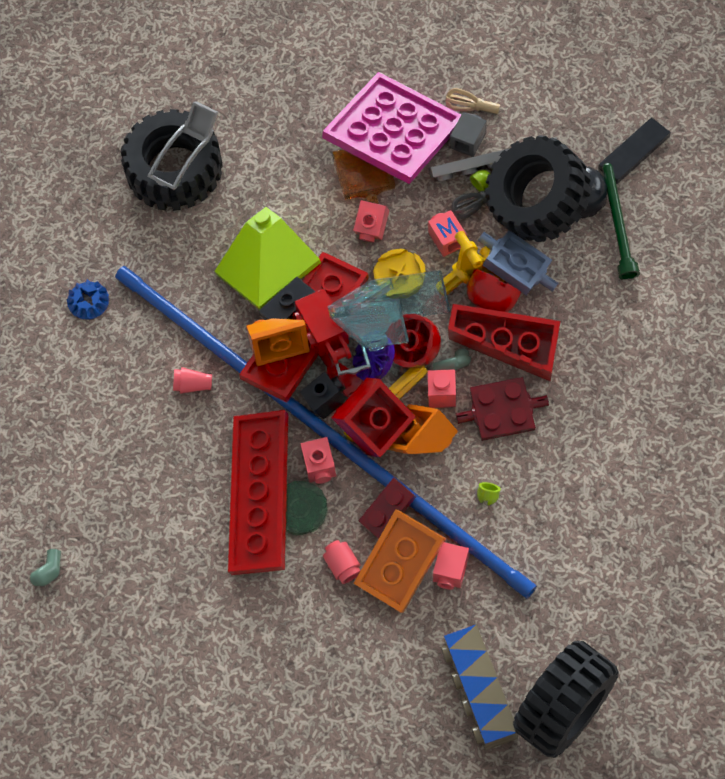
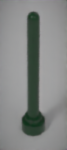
(627, 266)

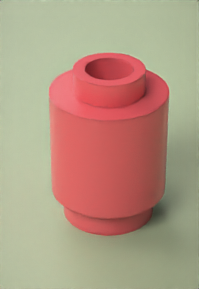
(341, 561)

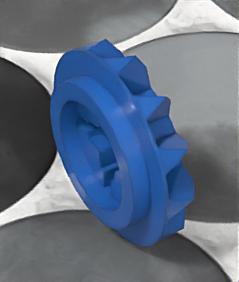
(84, 309)

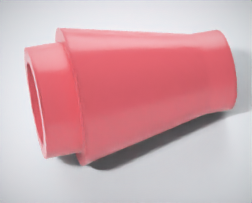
(191, 381)

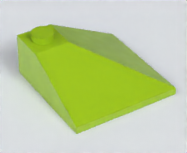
(265, 258)

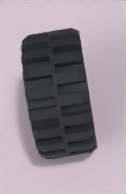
(149, 140)
(518, 168)
(565, 698)

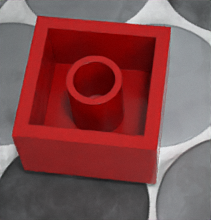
(373, 417)

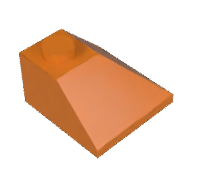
(277, 339)
(426, 433)

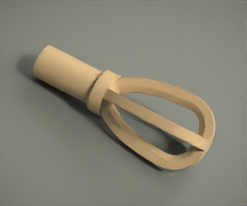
(475, 103)

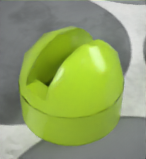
(479, 179)
(488, 492)

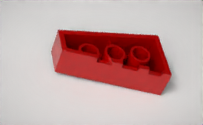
(508, 337)

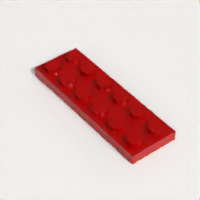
(285, 375)
(258, 493)

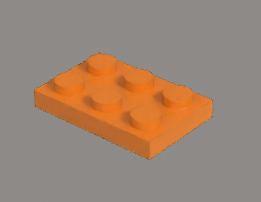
(399, 561)

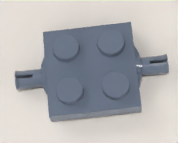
(517, 262)

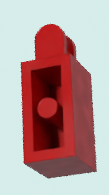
(321, 330)

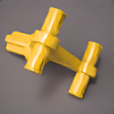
(467, 262)

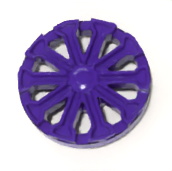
(376, 361)

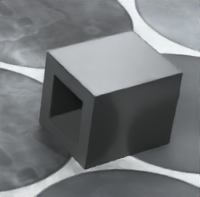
(468, 134)

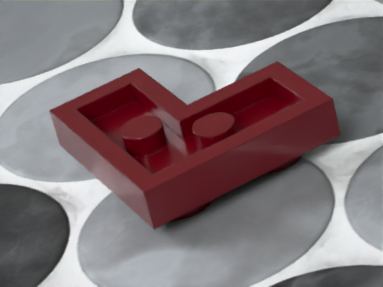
(379, 513)

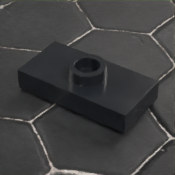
(283, 304)

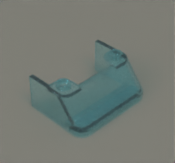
(376, 308)

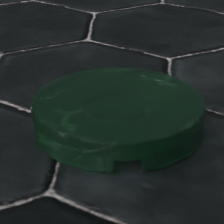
(304, 508)

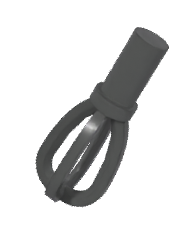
(478, 197)

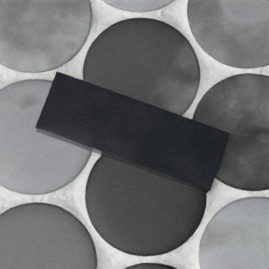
(636, 148)

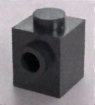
(324, 394)

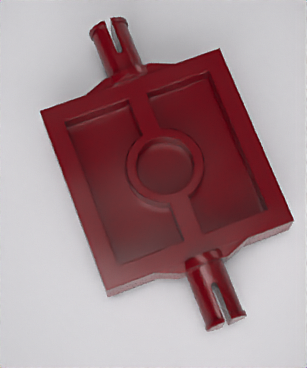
(502, 408)

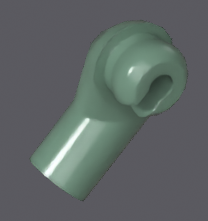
(455, 363)
(49, 571)

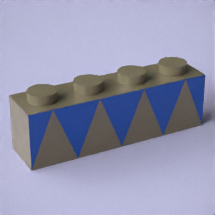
(480, 687)

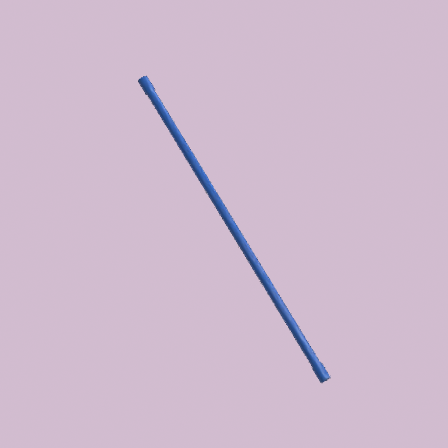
(512, 577)

